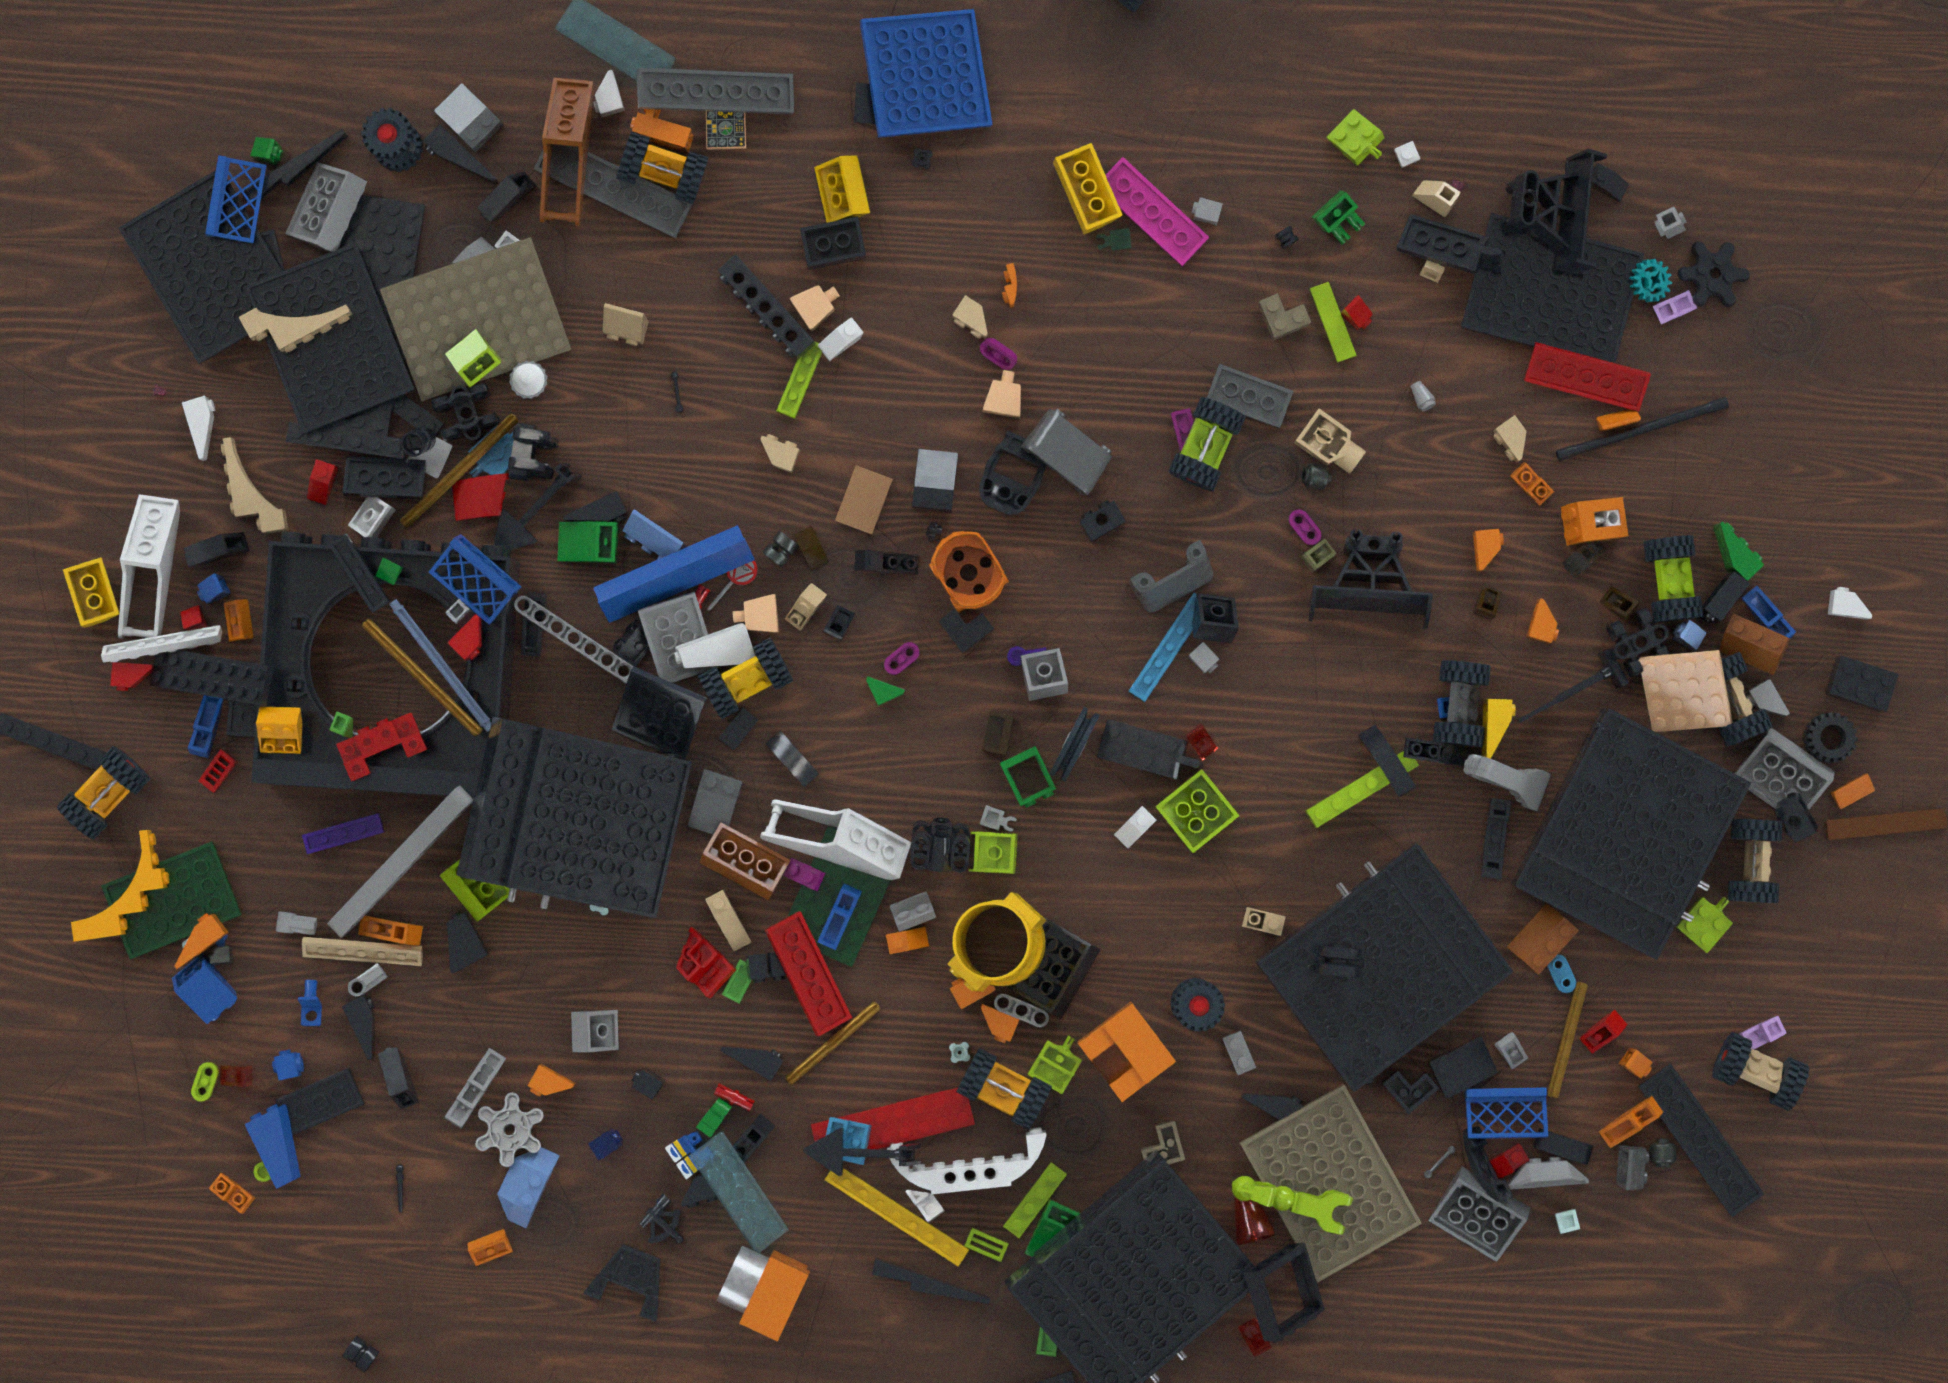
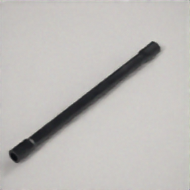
(1574, 450)

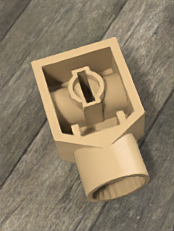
(1329, 442)

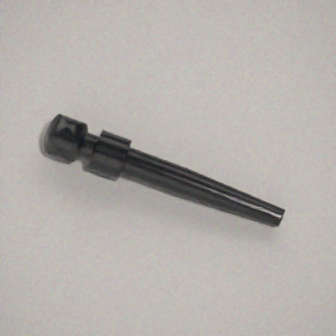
(399, 1178)

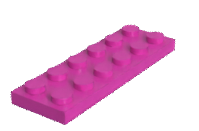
(1154, 213)

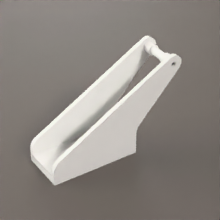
(149, 545)
(856, 845)

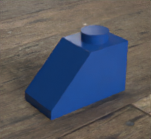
(213, 589)

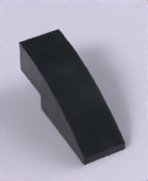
(532, 634)
(792, 758)

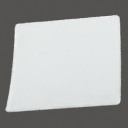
(435, 457)

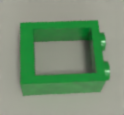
(1019, 758)

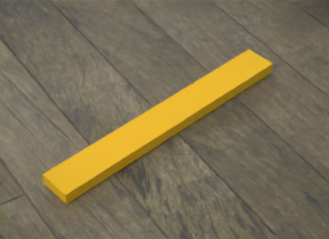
(898, 1216)

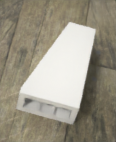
(720, 648)

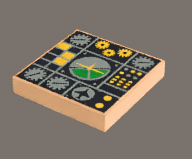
(725, 130)

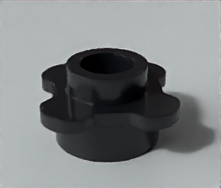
(918, 153)
(933, 532)

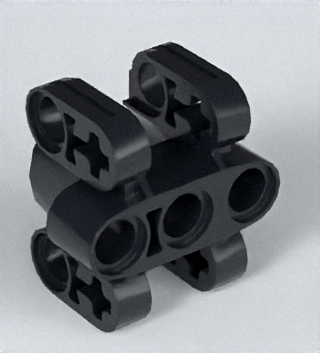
(470, 396)
(522, 460)
(1617, 633)
(940, 845)

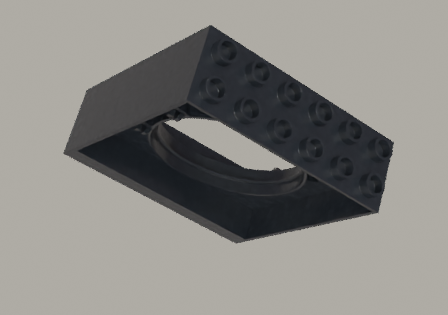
(306, 584)

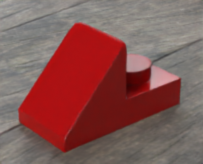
(193, 619)
(1509, 1160)

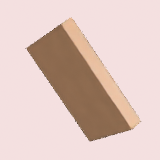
(864, 500)

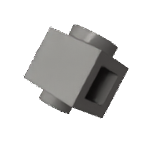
(1670, 222)

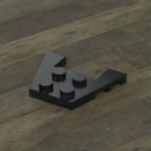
(634, 1271)

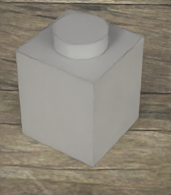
(1207, 211)
(1204, 658)

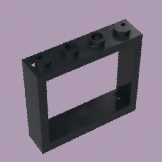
(1307, 1285)

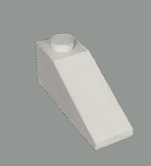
(200, 421)

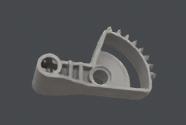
(1526, 785)

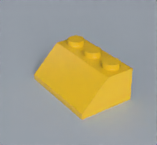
(842, 188)
(91, 592)

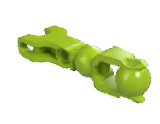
(1302, 1203)

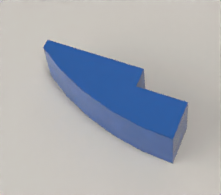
(1767, 613)
(205, 726)
(839, 916)

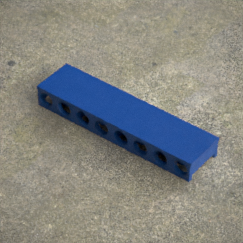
(673, 574)

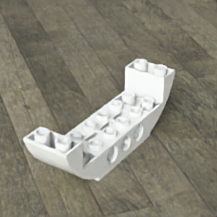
(1005, 1169)

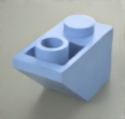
(1689, 634)

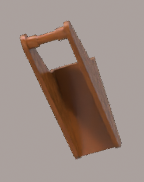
(567, 124)

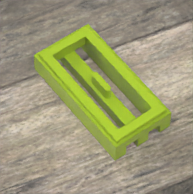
(1002, 1251)

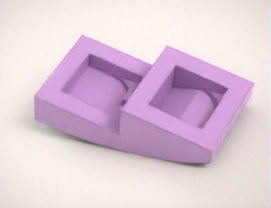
(1674, 307)
(1764, 1032)

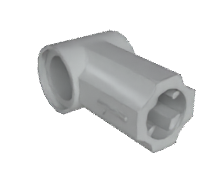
(290, 923)
(368, 979)

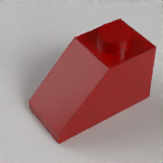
(1357, 313)
(321, 481)
(468, 639)
(129, 675)
(1603, 1031)

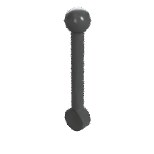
(1428, 1173)

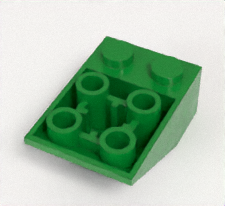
(588, 542)
(1736, 553)
(1053, 1219)

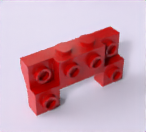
(380, 738)

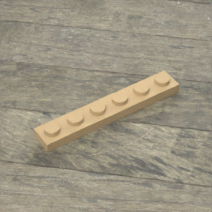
(362, 951)

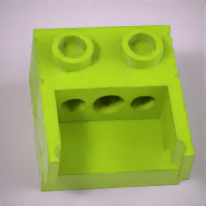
(995, 852)

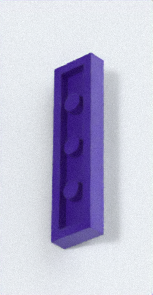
(343, 833)

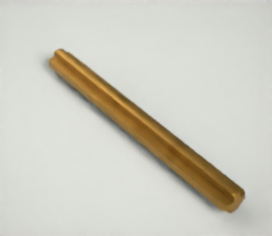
(1567, 1040)
(832, 1043)

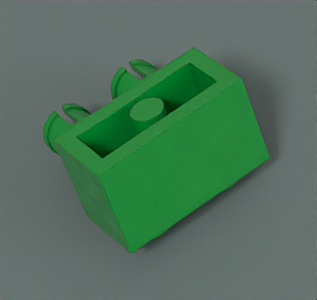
(1334, 212)

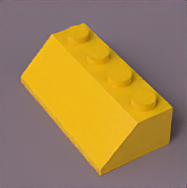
(1087, 188)

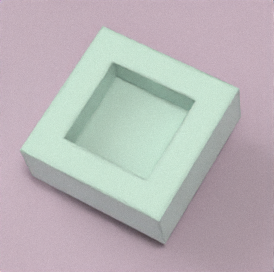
(1567, 1221)

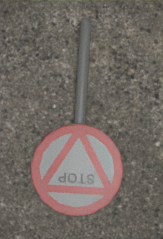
(741, 576)

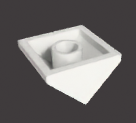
(371, 517)

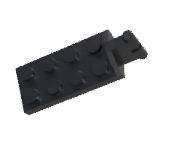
(1448, 245)
(1145, 750)

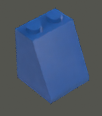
(204, 989)

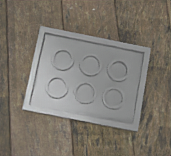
(671, 625)

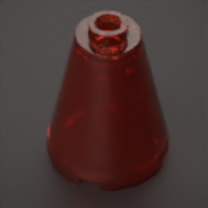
(1251, 1222)

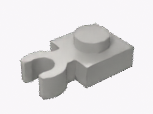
(994, 818)

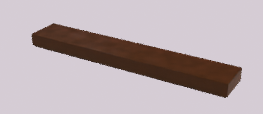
(1886, 824)

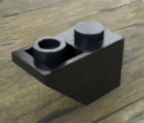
(698, 1191)

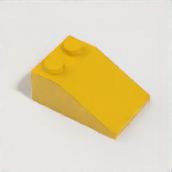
(1496, 719)

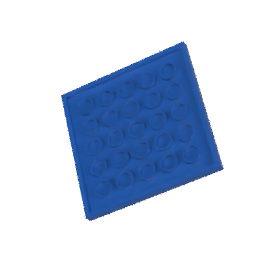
(925, 73)

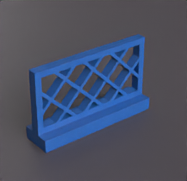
(217, 199)
(486, 567)
(1510, 1096)

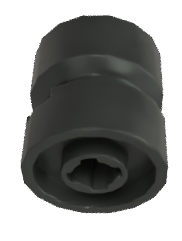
(787, 545)

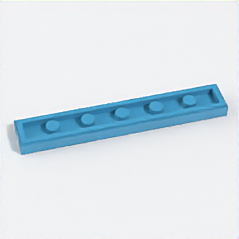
(1165, 652)

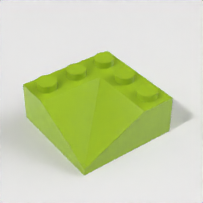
(1197, 811)

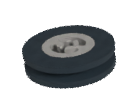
(1074, 744)

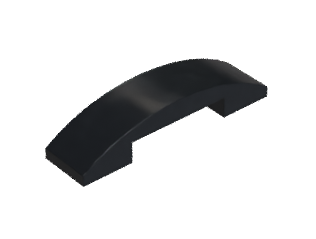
(1387, 760)
(1495, 838)
(1483, 1169)

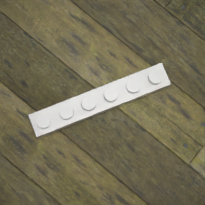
(163, 643)

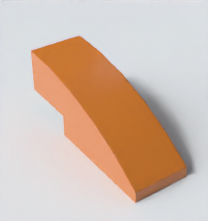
(1631, 1122)

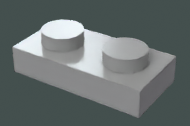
(1239, 1052)

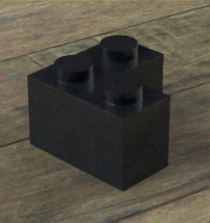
(965, 635)
(1409, 1095)

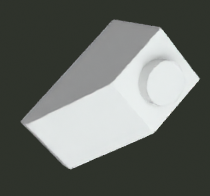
(608, 96)
(840, 339)
(1847, 605)
(1135, 827)

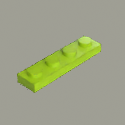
(1035, 1200)

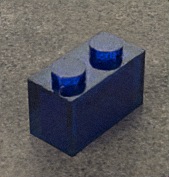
(606, 1143)

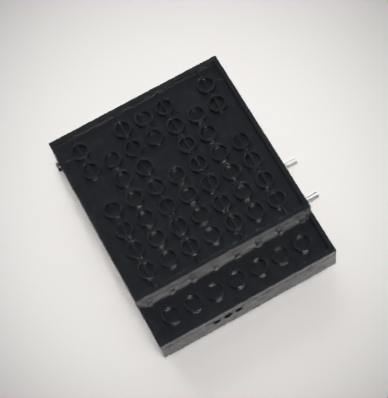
(573, 818)
(1630, 833)
(1417, 967)
(1133, 1277)

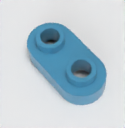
(1562, 973)

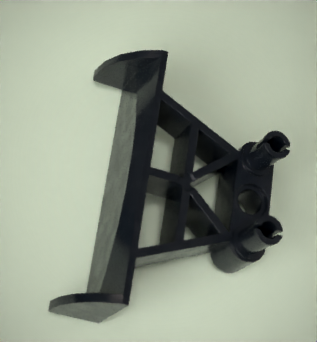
(1573, 213)
(1372, 599)

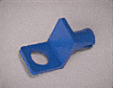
(310, 1003)

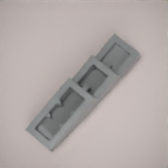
(475, 1088)

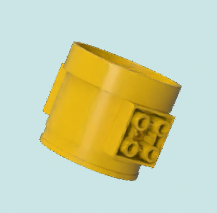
(1033, 922)

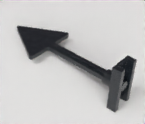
(512, 532)
(1610, 670)
(830, 1152)

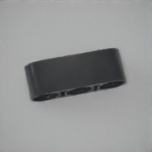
(1564, 1147)

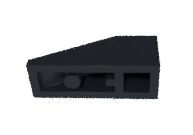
(602, 510)
(362, 1020)
(759, 1060)
(1275, 1105)
(753, 1137)

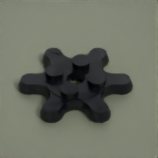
(1701, 275)

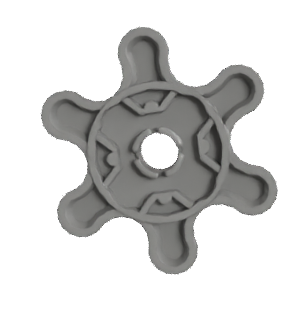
(497, 1123)

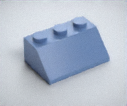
(651, 536)

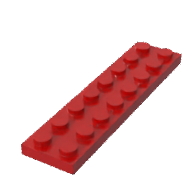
(910, 1118)

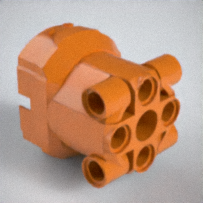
(974, 549)

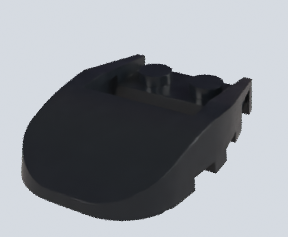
(1002, 492)

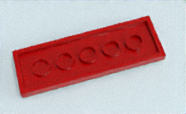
(1587, 376)
(808, 973)

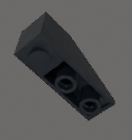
(886, 562)

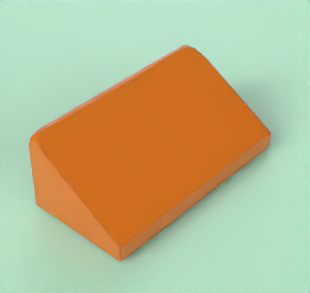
(1618, 419)
(238, 620)
(1853, 791)
(489, 1247)

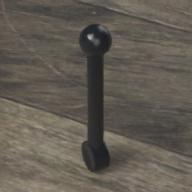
(674, 375)

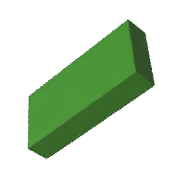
(738, 983)

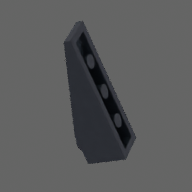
(450, 150)

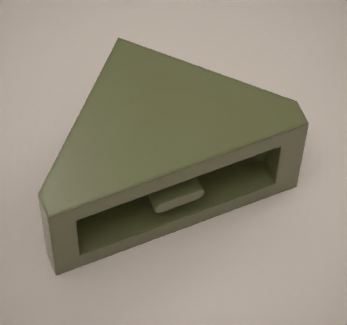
(1318, 555)

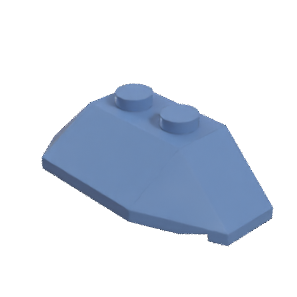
(525, 1184)

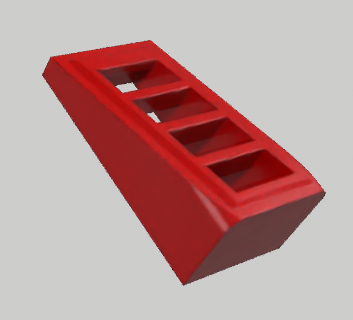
(227, 769)

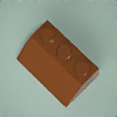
(1757, 644)
(1542, 939)

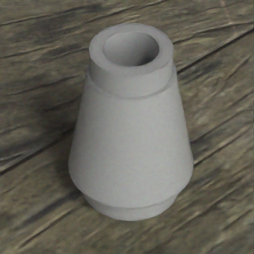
(1422, 396)

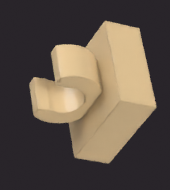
(1432, 271)

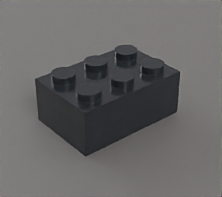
(833, 243)
(1861, 684)

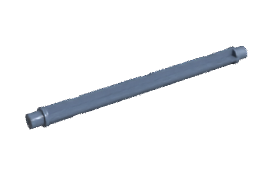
(441, 665)

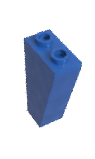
(275, 1144)

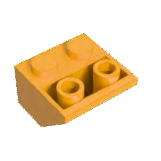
(279, 730)

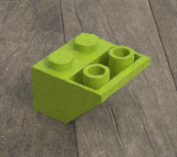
(473, 358)

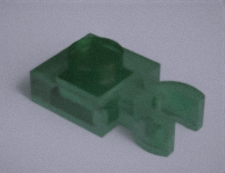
(1118, 240)

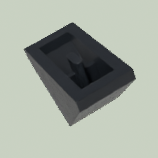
(839, 623)

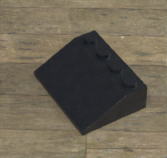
(1060, 971)

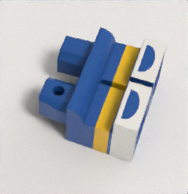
(682, 1147)

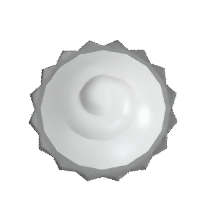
(528, 379)

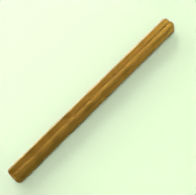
(459, 470)
(422, 677)

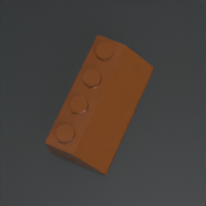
(744, 861)

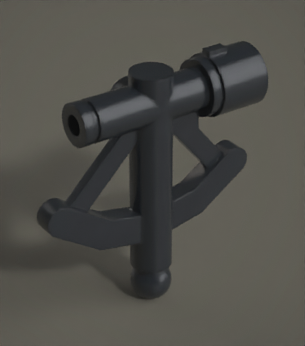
(654, 1215)

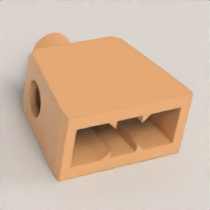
(814, 305)
(1004, 397)
(759, 614)

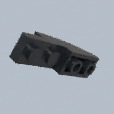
(1435, 752)

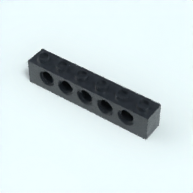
(735, 267)

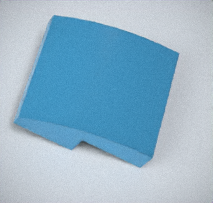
(855, 1136)

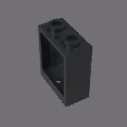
(1723, 597)

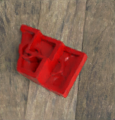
(479, 496)
(704, 964)

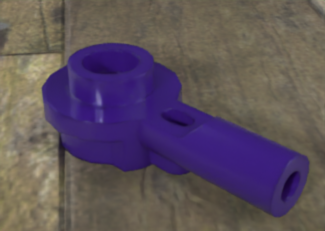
(1015, 653)

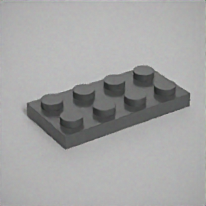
(1250, 395)

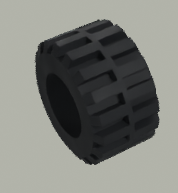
(1846, 733)

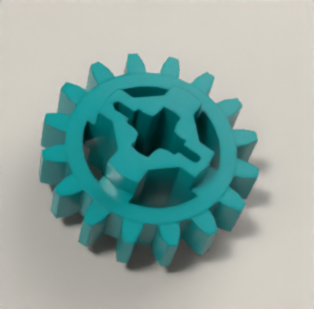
(1650, 280)

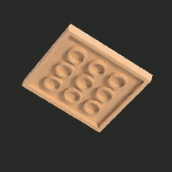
(1686, 691)

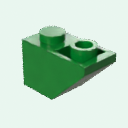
(267, 150)

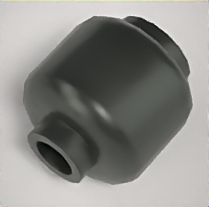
(1316, 476)
(1662, 1153)

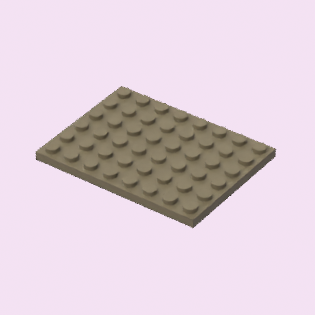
(493, 292)
(1333, 1149)

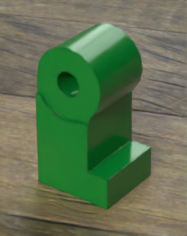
(714, 1117)

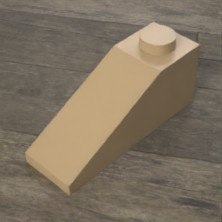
(728, 920)

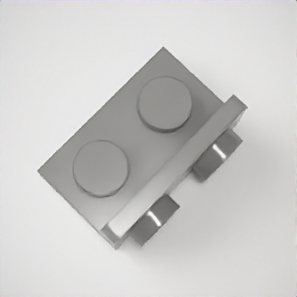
(912, 911)

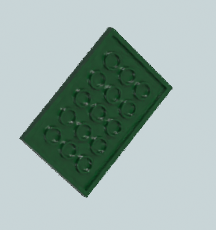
(194, 888)
(818, 904)

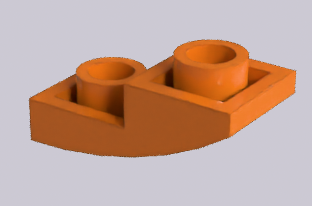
(1009, 295)
(1531, 483)
(232, 1193)

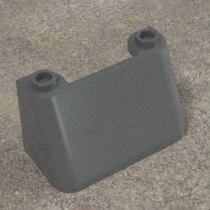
(1067, 451)
(1178, 584)

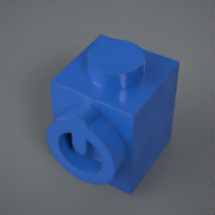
(288, 1064)

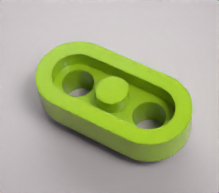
(205, 1081)

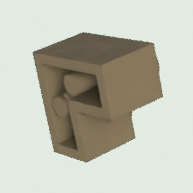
(1281, 322)
(1169, 1145)

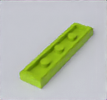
(1332, 322)
(799, 382)

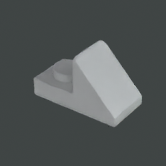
(1511, 1050)

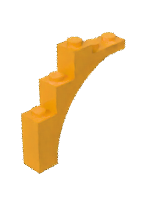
(111, 921)

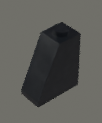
(506, 196)
(216, 549)
(463, 942)
(398, 1078)

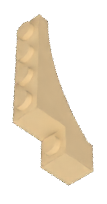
(291, 330)
(246, 498)

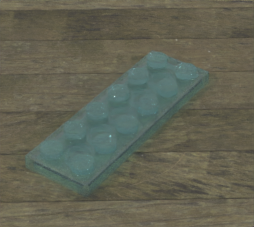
(611, 39)
(739, 1192)

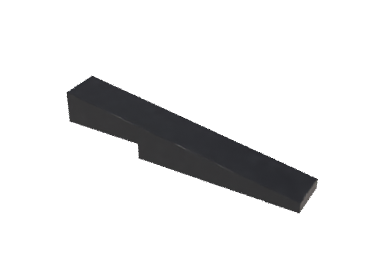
(296, 167)
(925, 1283)

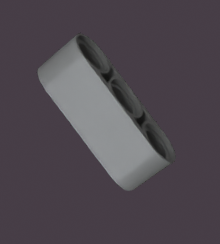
(1031, 1010)

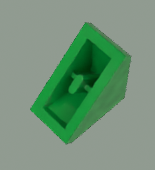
(883, 691)

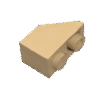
(1437, 196)
(971, 315)
(1512, 437)
(780, 454)
(805, 606)
(1263, 921)

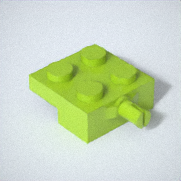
(1356, 137)
(1707, 925)
(1056, 1065)

